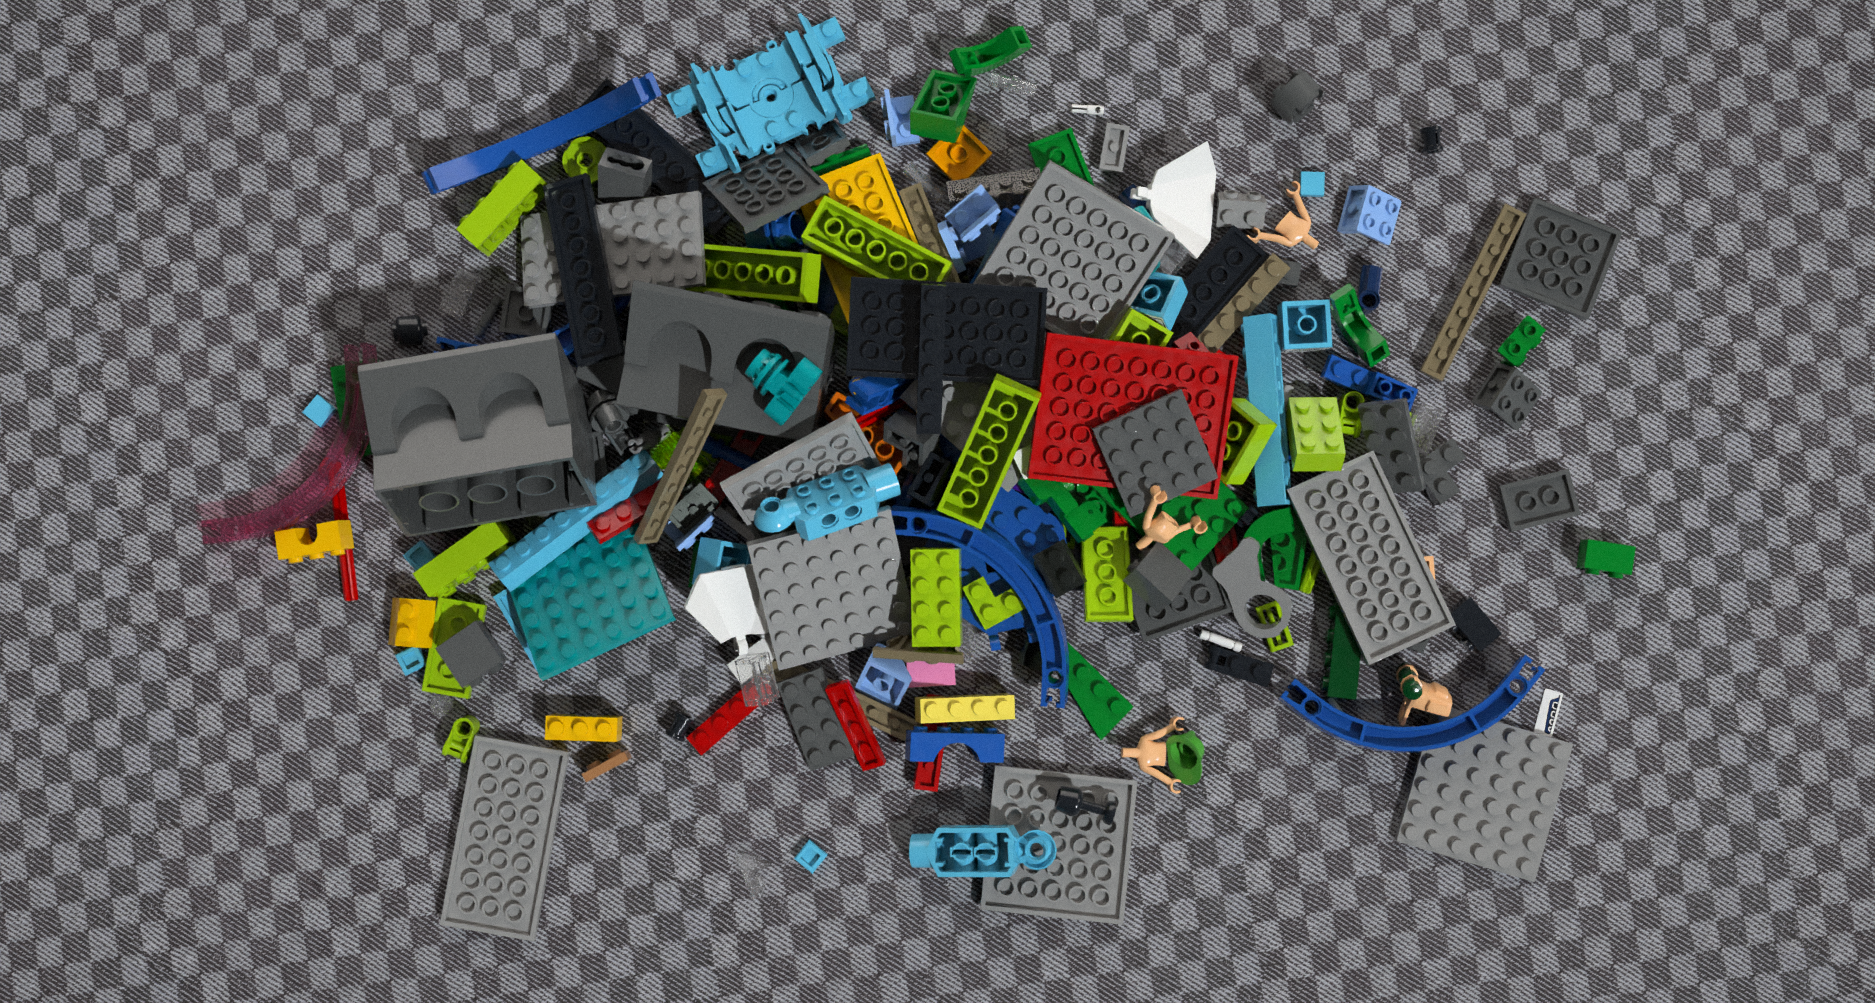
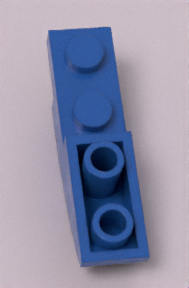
(1367, 383)

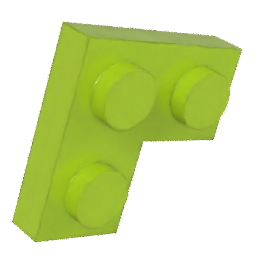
(992, 609)

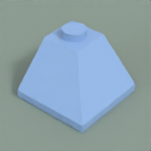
(884, 680)

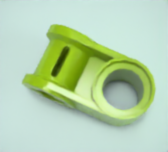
(1350, 416)
(460, 743)

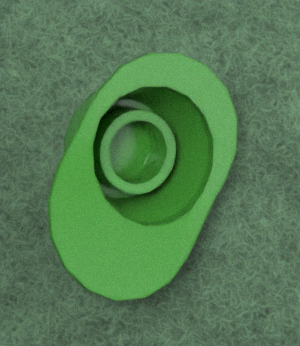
(1185, 757)

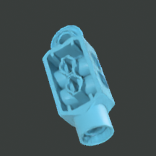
(829, 502)
(980, 850)

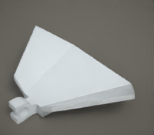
(1183, 198)
(728, 604)

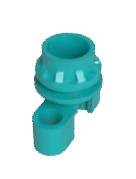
(787, 386)

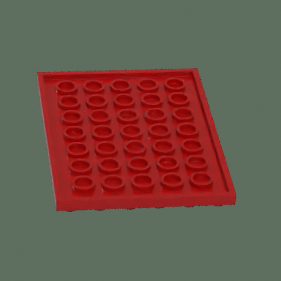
(1100, 379)

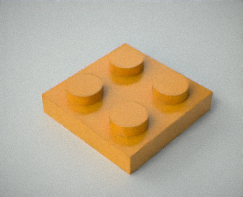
(961, 158)

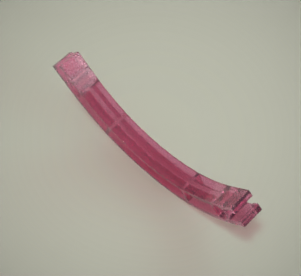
(327, 478)

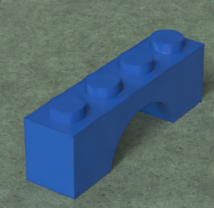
(924, 744)

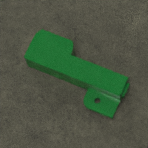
(1074, 517)

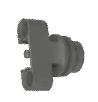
(611, 419)

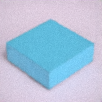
(1312, 184)
(319, 411)
(419, 555)
(411, 660)
(810, 856)

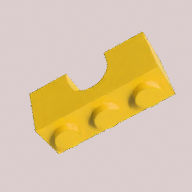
(332, 538)
(583, 728)

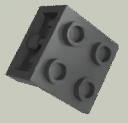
(1507, 395)

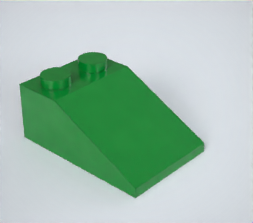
(942, 106)

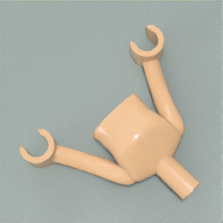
(1291, 227)
(1163, 526)
(1154, 753)

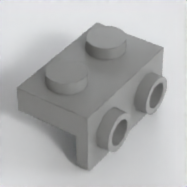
(1240, 209)

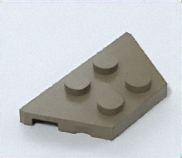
(902, 649)

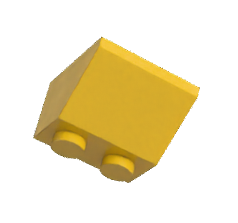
(412, 623)

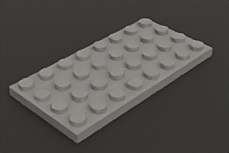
(641, 240)
(1370, 558)
(505, 838)

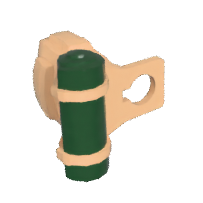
(1421, 695)

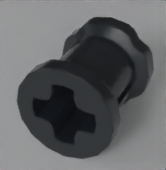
(1431, 139)
(679, 726)

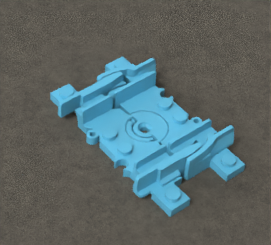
(775, 73)

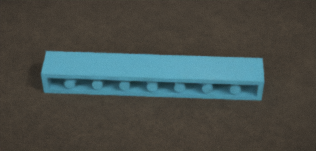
(1267, 394)
(570, 525)

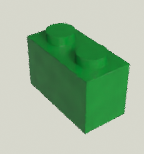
(1605, 557)

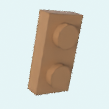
(597, 768)

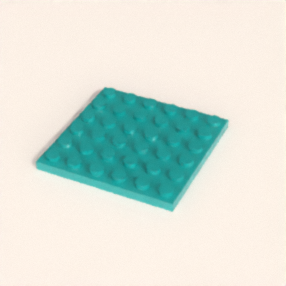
(590, 602)

